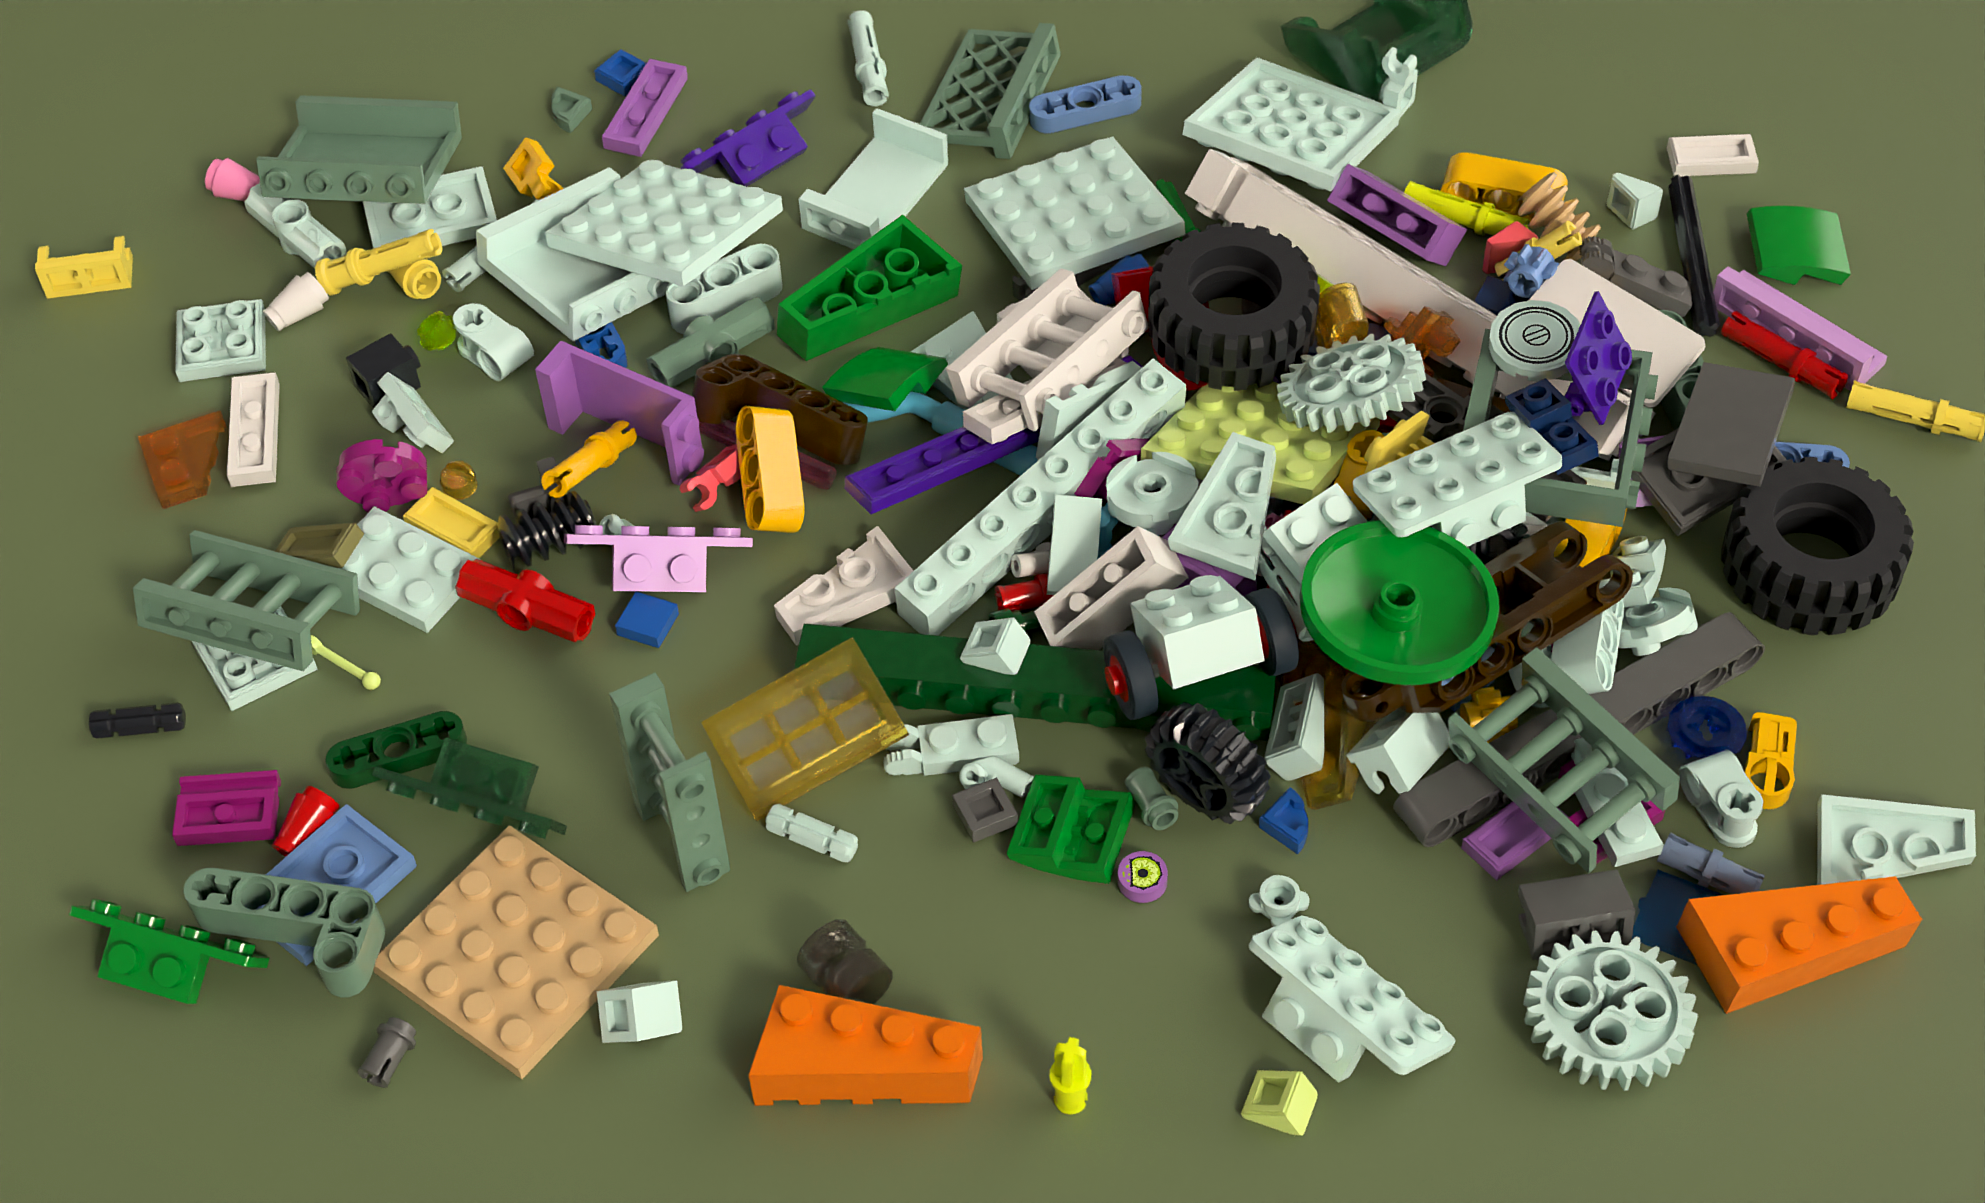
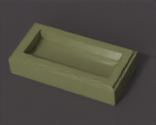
(322, 543)

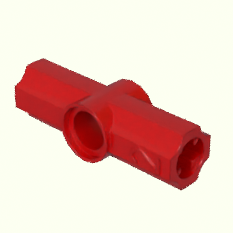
(525, 600)

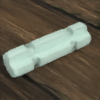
(811, 833)

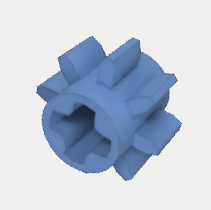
(1529, 270)

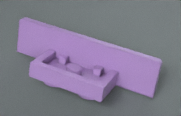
(658, 562)

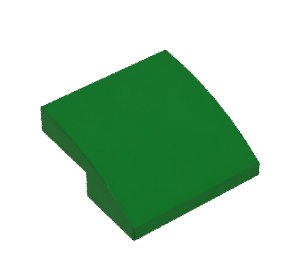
(1798, 242)
(884, 377)
(1071, 829)

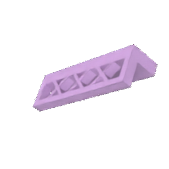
(1796, 324)

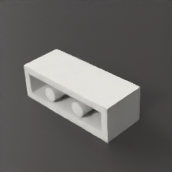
(1100, 596)

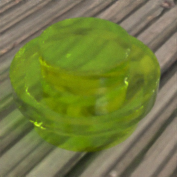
(436, 331)

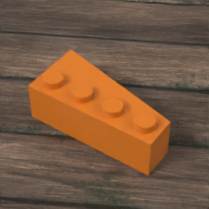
(1793, 936)

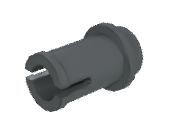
(393, 1041)

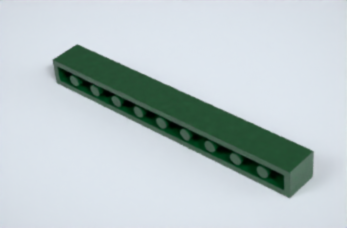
(1049, 686)

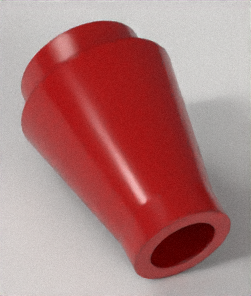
(306, 814)

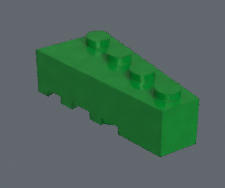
(869, 289)

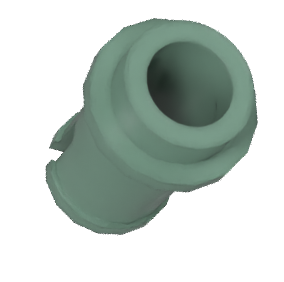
(1157, 807)

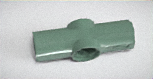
(710, 340)

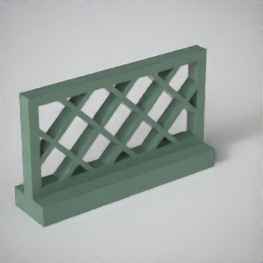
(1010, 115)

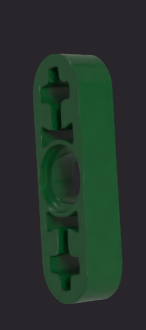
(377, 742)

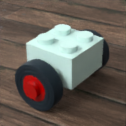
(1194, 637)

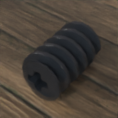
(544, 528)

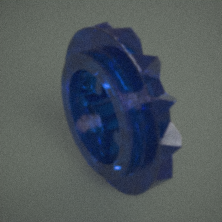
(1723, 721)

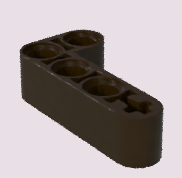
(820, 421)

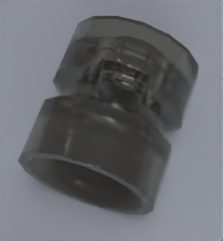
(843, 964)

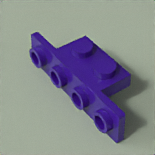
(758, 148)

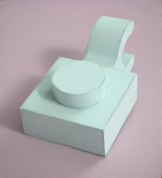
(1400, 86)

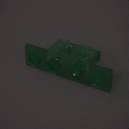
(478, 779)

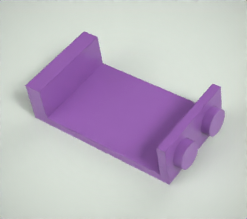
(582, 382)

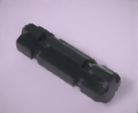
(137, 720)

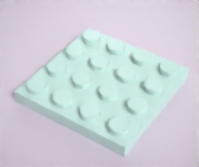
(1291, 123)
(1073, 211)
(664, 222)

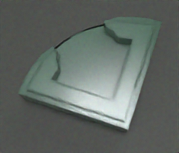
(569, 108)

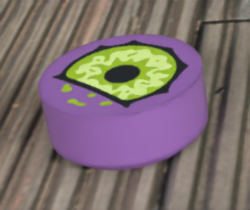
(1142, 877)

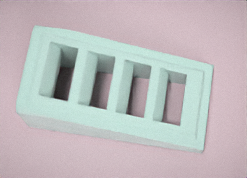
(1298, 731)

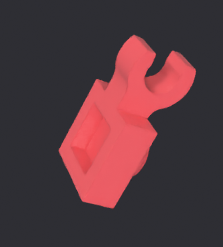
(721, 469)

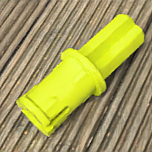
(1070, 1076)

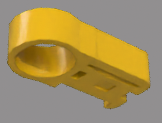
(1772, 754)

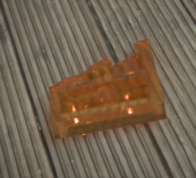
(183, 458)

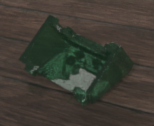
(1354, 50)

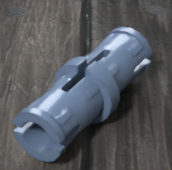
(1709, 867)

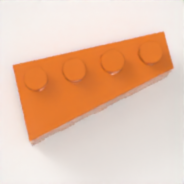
(861, 1052)

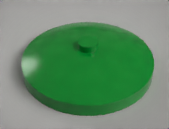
(1398, 604)

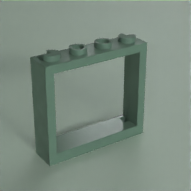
(1574, 499)

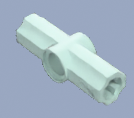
(294, 227)

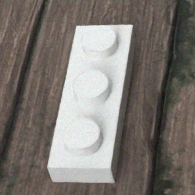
(253, 429)

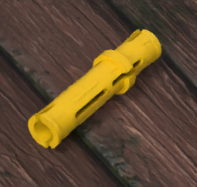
(598, 452)

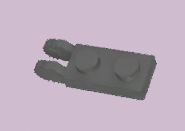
(1634, 275)

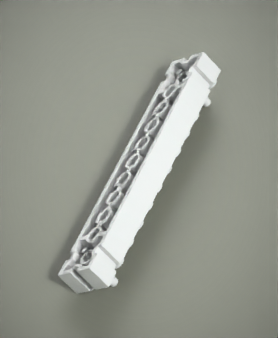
(1384, 280)

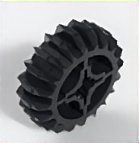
(1207, 762)

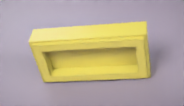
(453, 522)

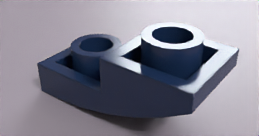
(1551, 416)

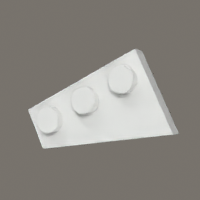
(852, 588)

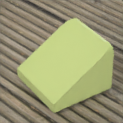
(1281, 1101)

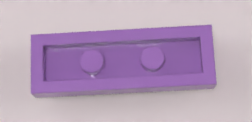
(644, 107)

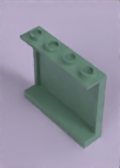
(363, 150)

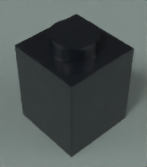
(377, 359)

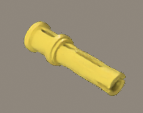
(361, 265)

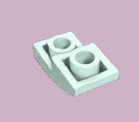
(1073, 539)
(1646, 562)

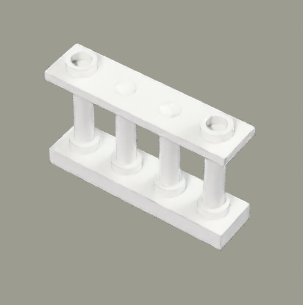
(1029, 326)

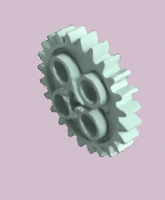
(1351, 383)
(1641, 1042)

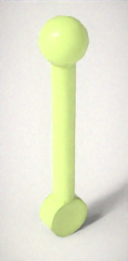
(369, 679)

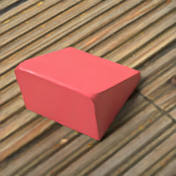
(1504, 243)

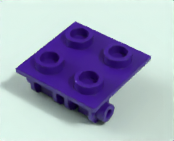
(1596, 362)

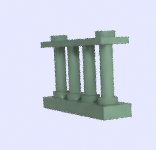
(241, 628)
(1576, 714)
(669, 783)

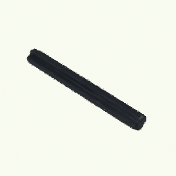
(1693, 255)

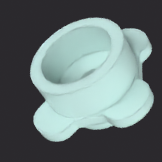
(1279, 888)

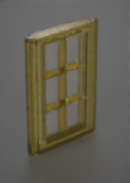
(805, 728)

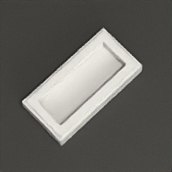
(1712, 155)

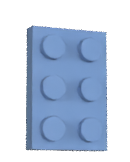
(345, 853)

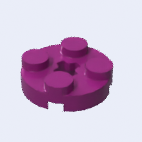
(398, 479)

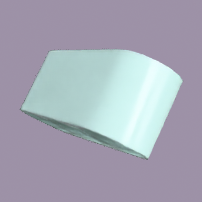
(726, 286)
(1591, 649)

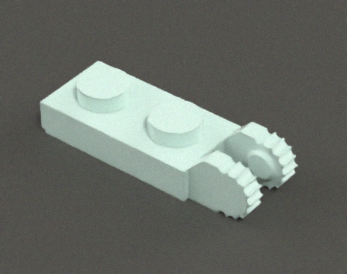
(952, 745)

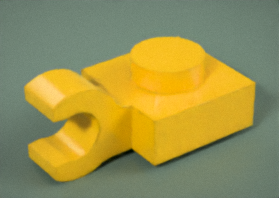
(530, 170)

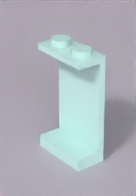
(879, 183)

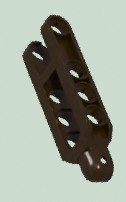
(1540, 590)

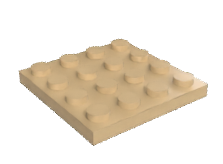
(515, 951)

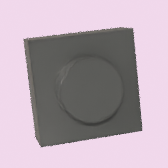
(985, 810)

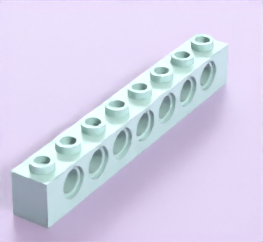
(1024, 511)

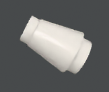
(296, 301)

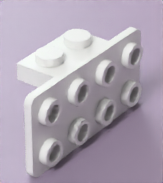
(1639, 323)

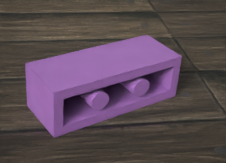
(1396, 215)

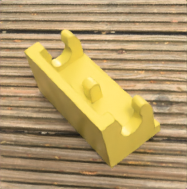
(86, 271)

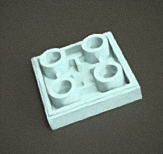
(220, 340)
(243, 677)

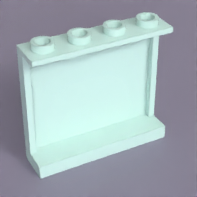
(560, 286)

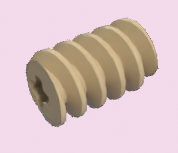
(1553, 211)

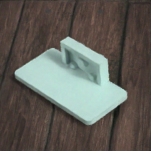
(1463, 483)
(1340, 1006)

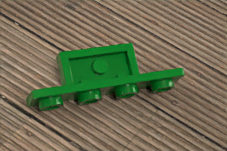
(158, 958)

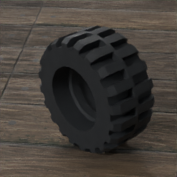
(1237, 265)
(1808, 589)

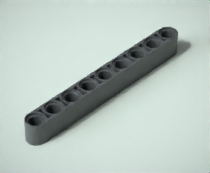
(1638, 698)

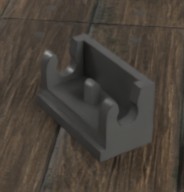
(1575, 906)

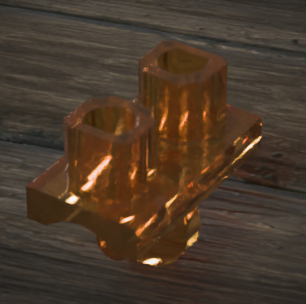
(1427, 332)

